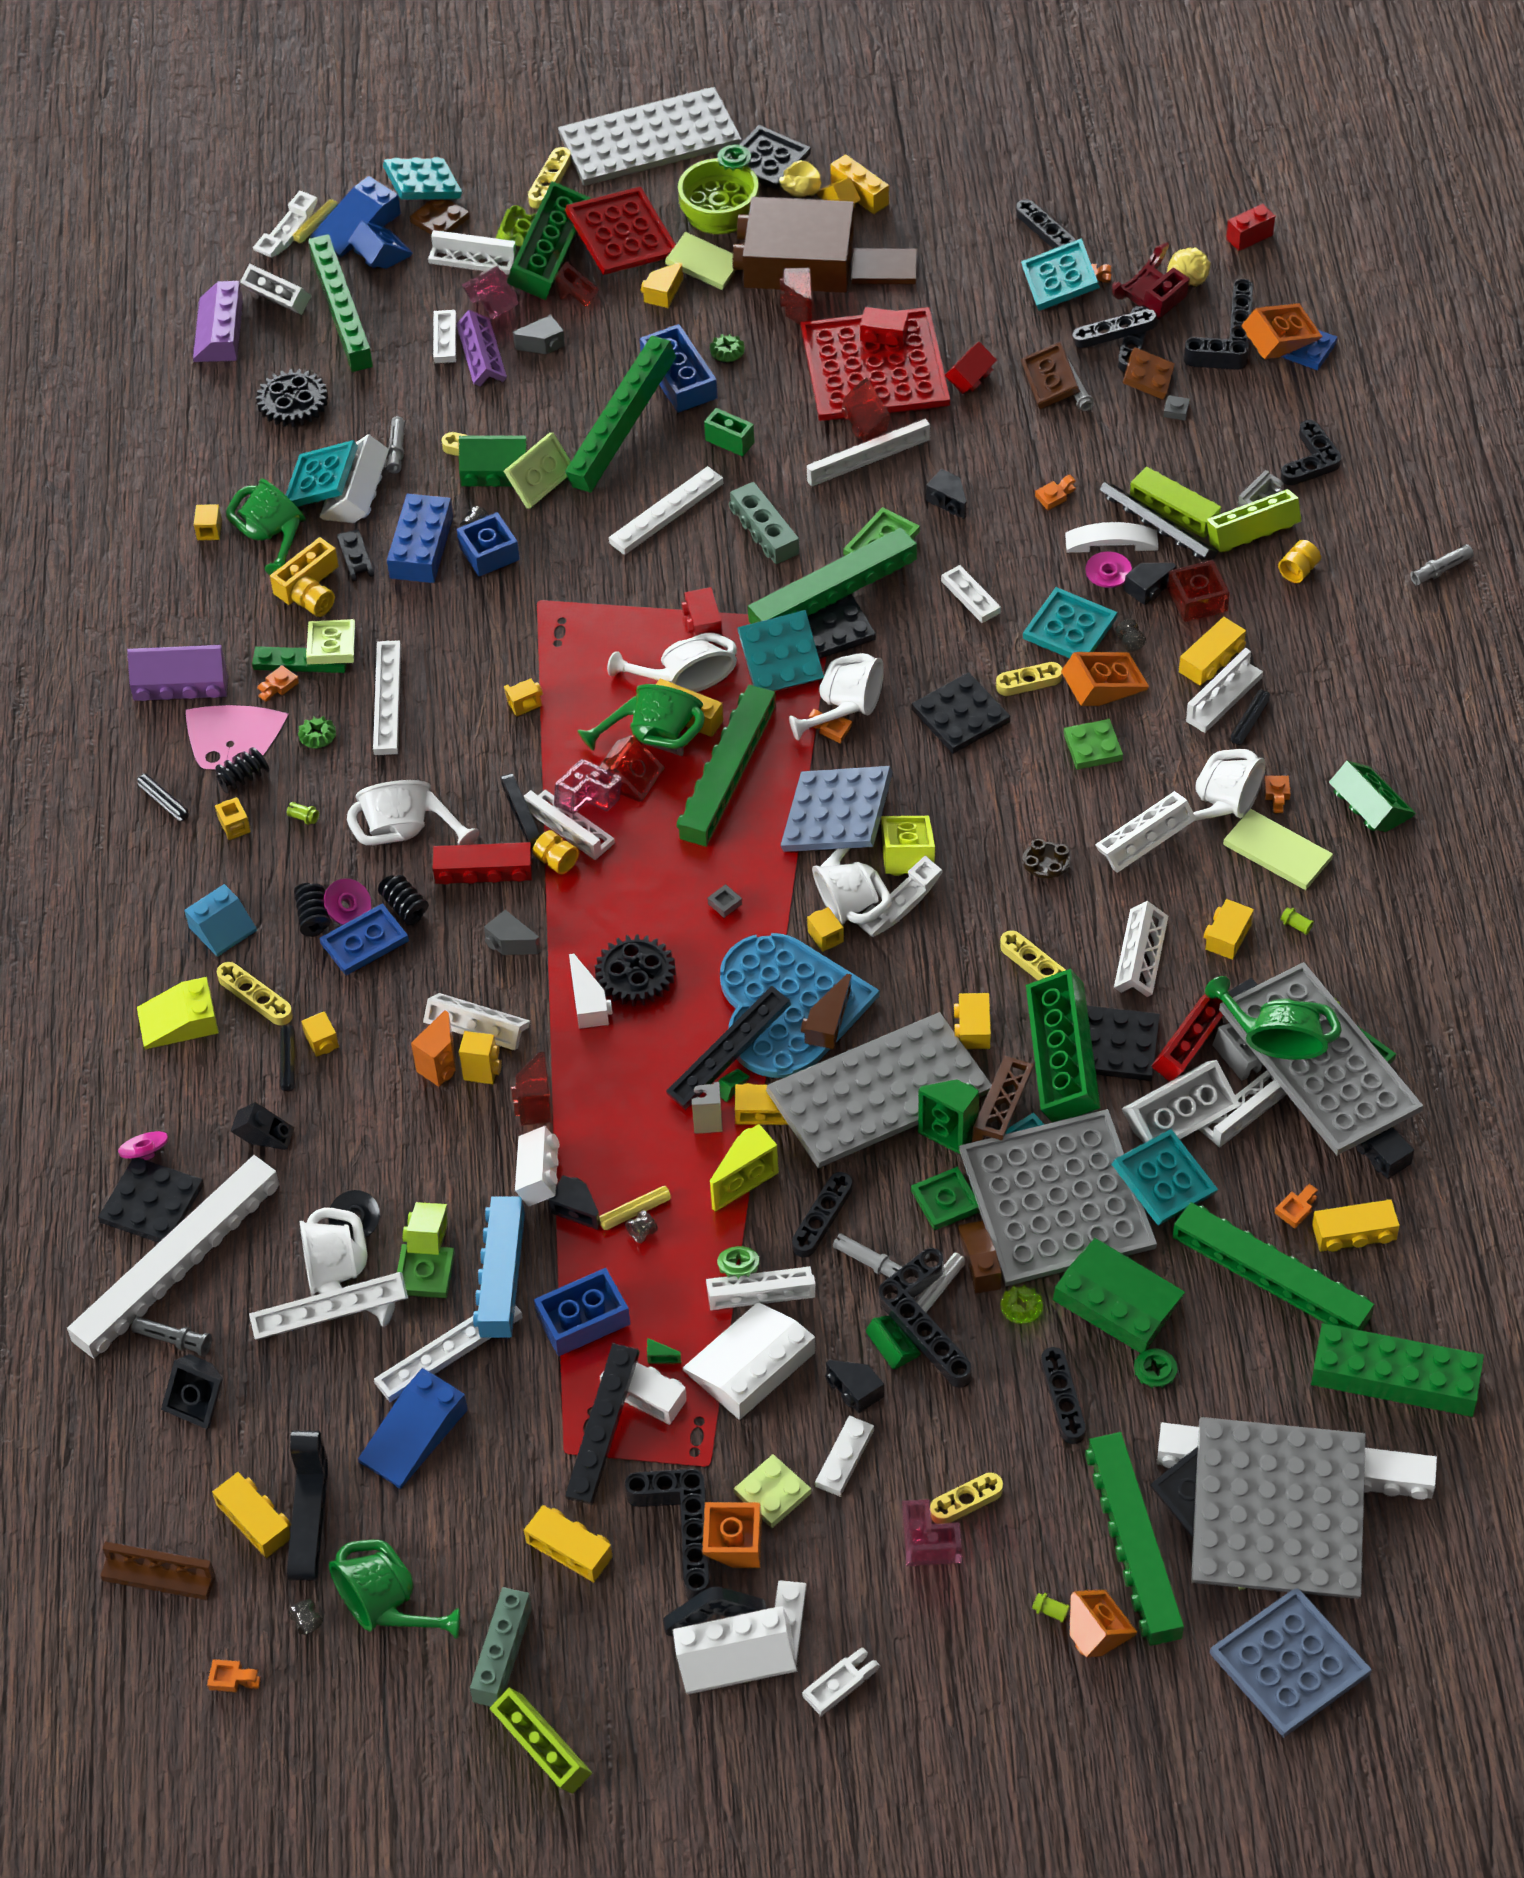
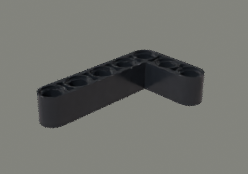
(1230, 352)
(920, 1320)
(309, 1505)
(691, 1522)

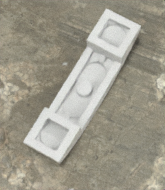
(282, 236)
(1111, 534)
(905, 896)

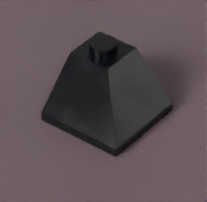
(192, 1390)

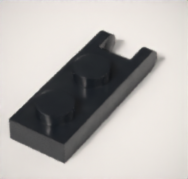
(354, 553)

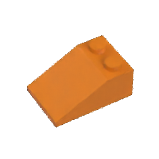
(1280, 329)
(1103, 677)

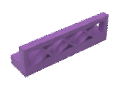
(476, 342)

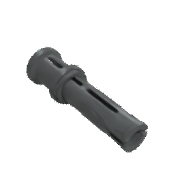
(182, 1338)

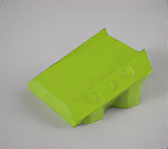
(515, 225)

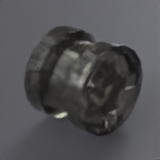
(641, 1226)
(305, 1616)

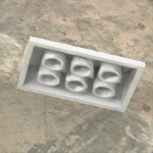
(751, 1358)

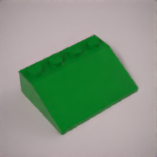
(1117, 1295)

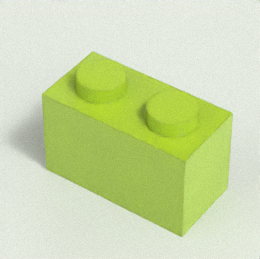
(426, 1228)

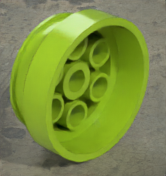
(716, 196)

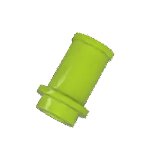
(307, 814)
(1296, 920)
(1050, 1607)

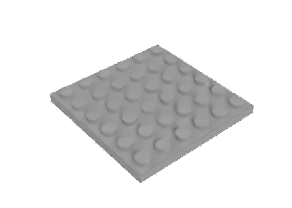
(1054, 1193)
(1279, 1508)

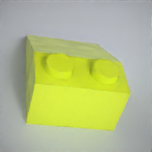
(906, 842)
(178, 1014)
(745, 1166)

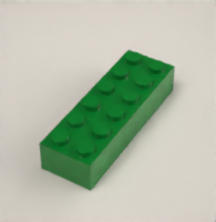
(545, 243)
(1062, 1046)
(1397, 1369)

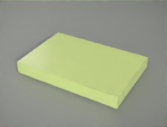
(702, 260)
(538, 470)
(331, 641)

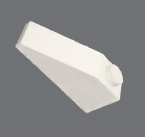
(589, 997)

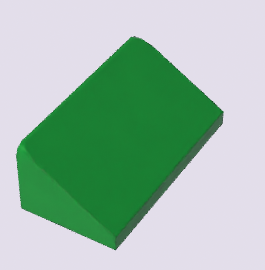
(892, 1341)

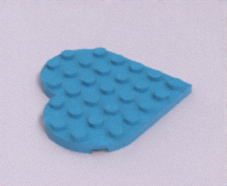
(801, 977)

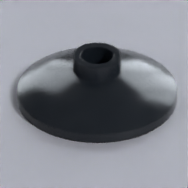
(361, 1204)

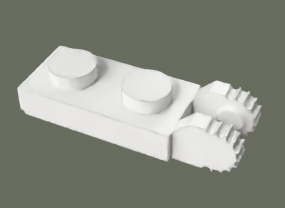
(839, 1682)

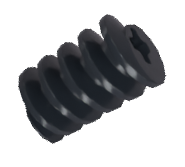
(240, 768)
(403, 898)
(311, 909)

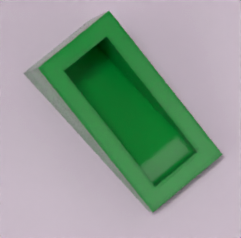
(728, 1082)
(660, 1354)

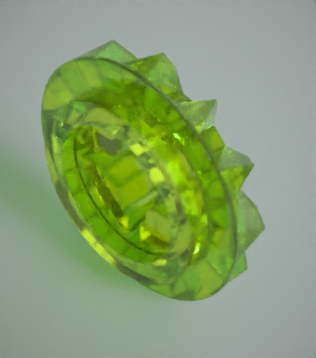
(1015, 1312)

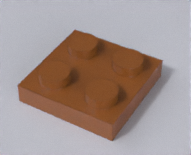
(1148, 373)

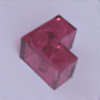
(492, 291)
(587, 784)
(928, 1542)

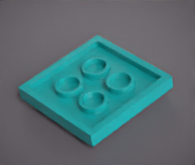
(422, 178)
(1060, 274)
(321, 473)
(1069, 624)
(781, 652)
(1164, 1176)

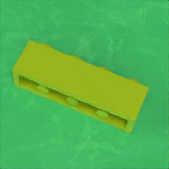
(1174, 501)
(1254, 520)
(540, 1740)

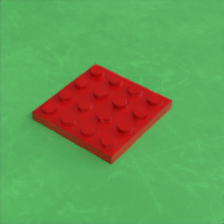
(621, 230)

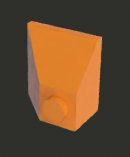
(1097, 1623)

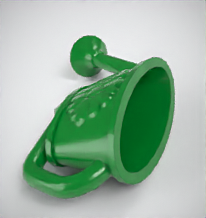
(265, 515)
(657, 717)
(1283, 1027)
(379, 1585)

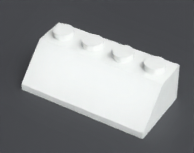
(360, 484)
(1183, 1103)
(735, 1650)

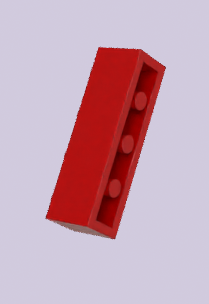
(482, 863)
(1188, 1038)

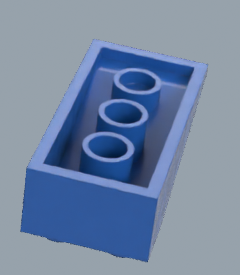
(365, 202)
(413, 1427)

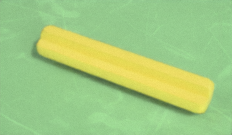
(314, 221)
(633, 1207)

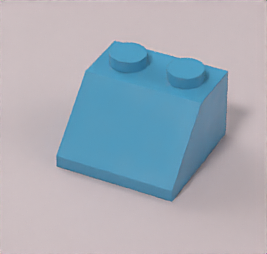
(220, 920)

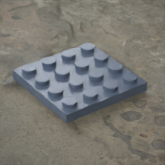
(836, 809)
(1290, 1661)

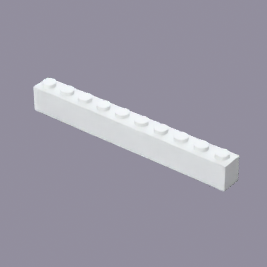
(173, 1257)
(1384, 1470)

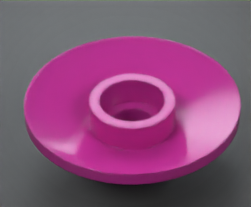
(1108, 569)
(350, 892)
(143, 1145)

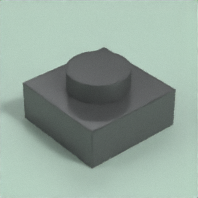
(1176, 407)
(724, 901)

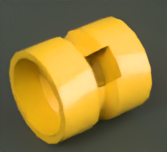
(1299, 561)
(312, 596)
(557, 852)

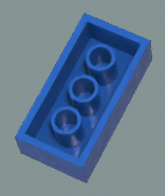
(689, 378)
(420, 538)

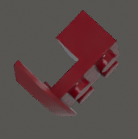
(1152, 288)

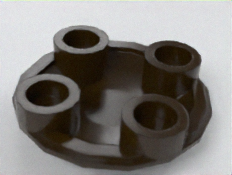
(1046, 859)

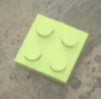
(775, 1488)

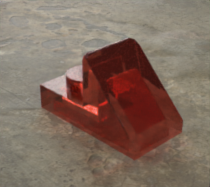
(573, 282)

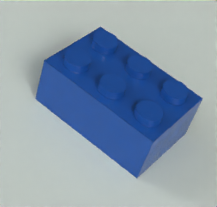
(582, 1311)

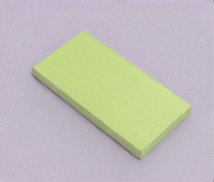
(1278, 849)

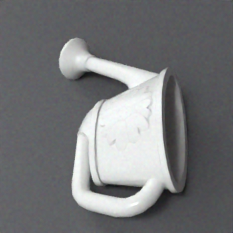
(687, 663)
(848, 686)
(1230, 784)
(398, 811)
(851, 889)
(334, 1256)

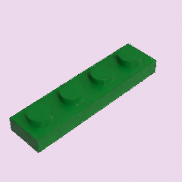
(291, 658)

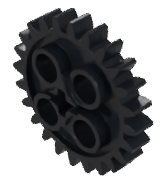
(292, 397)
(636, 976)

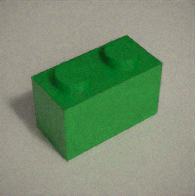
(729, 432)

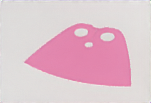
(244, 725)

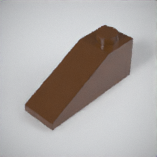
(826, 1015)
(980, 1257)

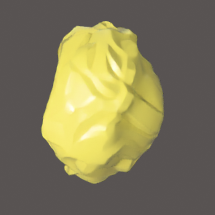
(801, 179)
(1192, 264)

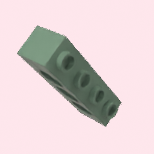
(764, 523)
(501, 1646)

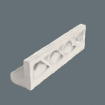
(474, 248)
(1223, 692)
(567, 827)
(1146, 832)
(1136, 945)
(478, 1019)
(1247, 1111)
(761, 1288)

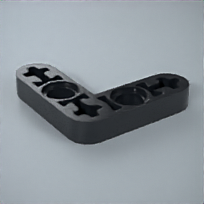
(1289, 472)
(711, 1602)

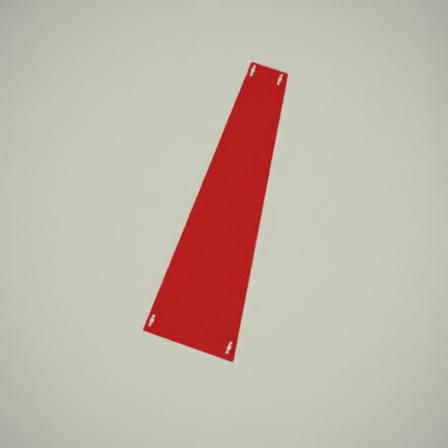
(612, 1079)

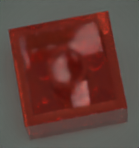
(1198, 591)

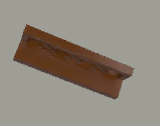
(998, 1096)
(157, 1571)

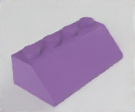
(219, 323)
(177, 672)

